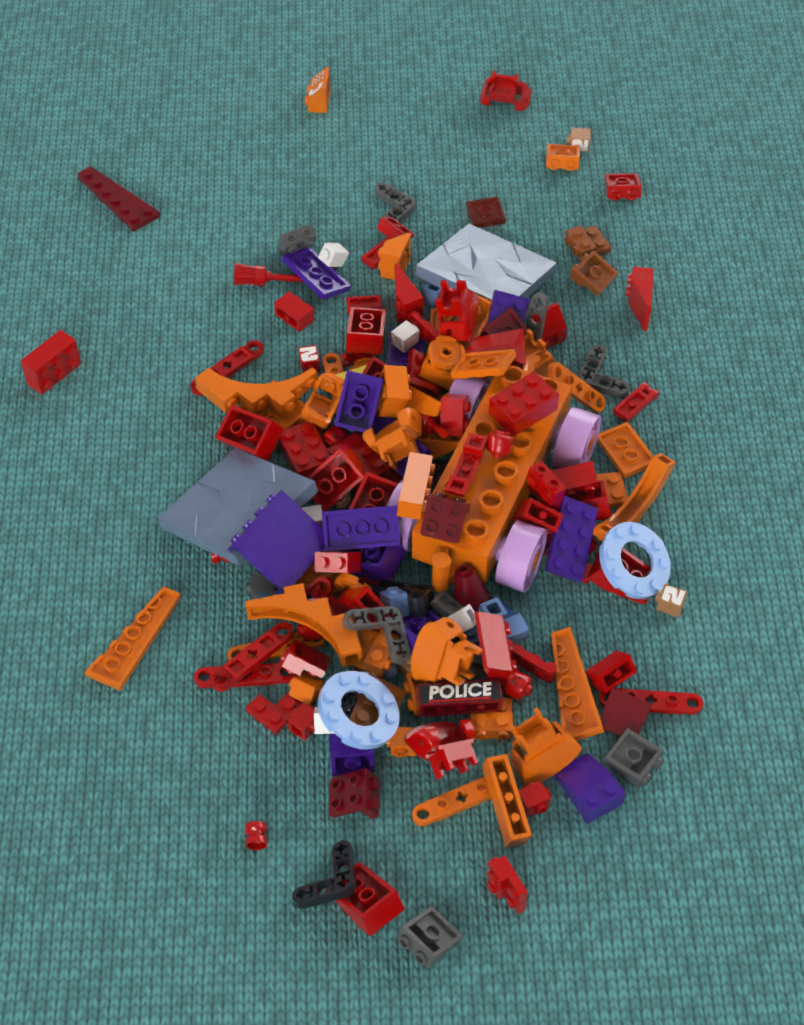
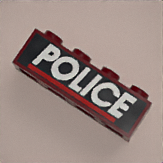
(450, 699)

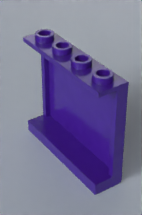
(280, 541)

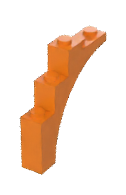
(255, 397)
(314, 614)

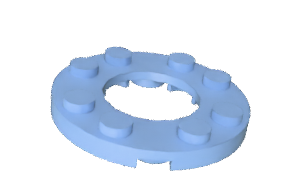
(615, 571)
(352, 734)

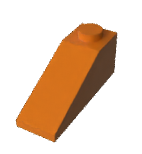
(439, 445)

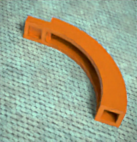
(641, 497)

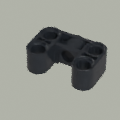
(418, 596)

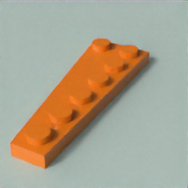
(126, 652)
(575, 700)

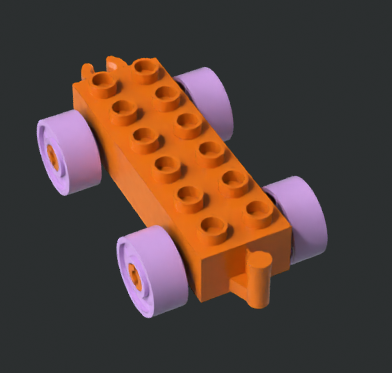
(500, 484)

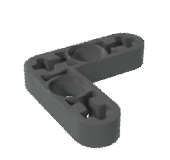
(385, 192)
(535, 327)
(595, 377)
(388, 626)

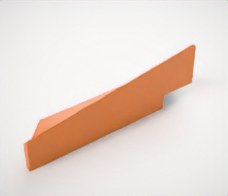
(424, 403)

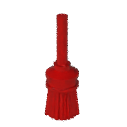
(258, 275)
(432, 424)

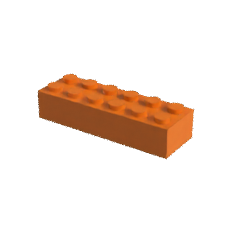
(443, 377)

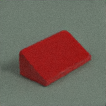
(392, 228)

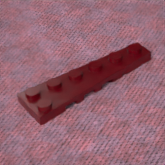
(122, 203)

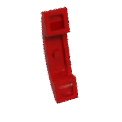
(468, 465)

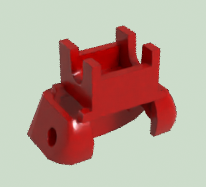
(504, 89)
(459, 303)
(444, 745)

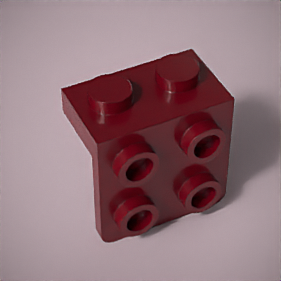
(444, 517)
(355, 793)

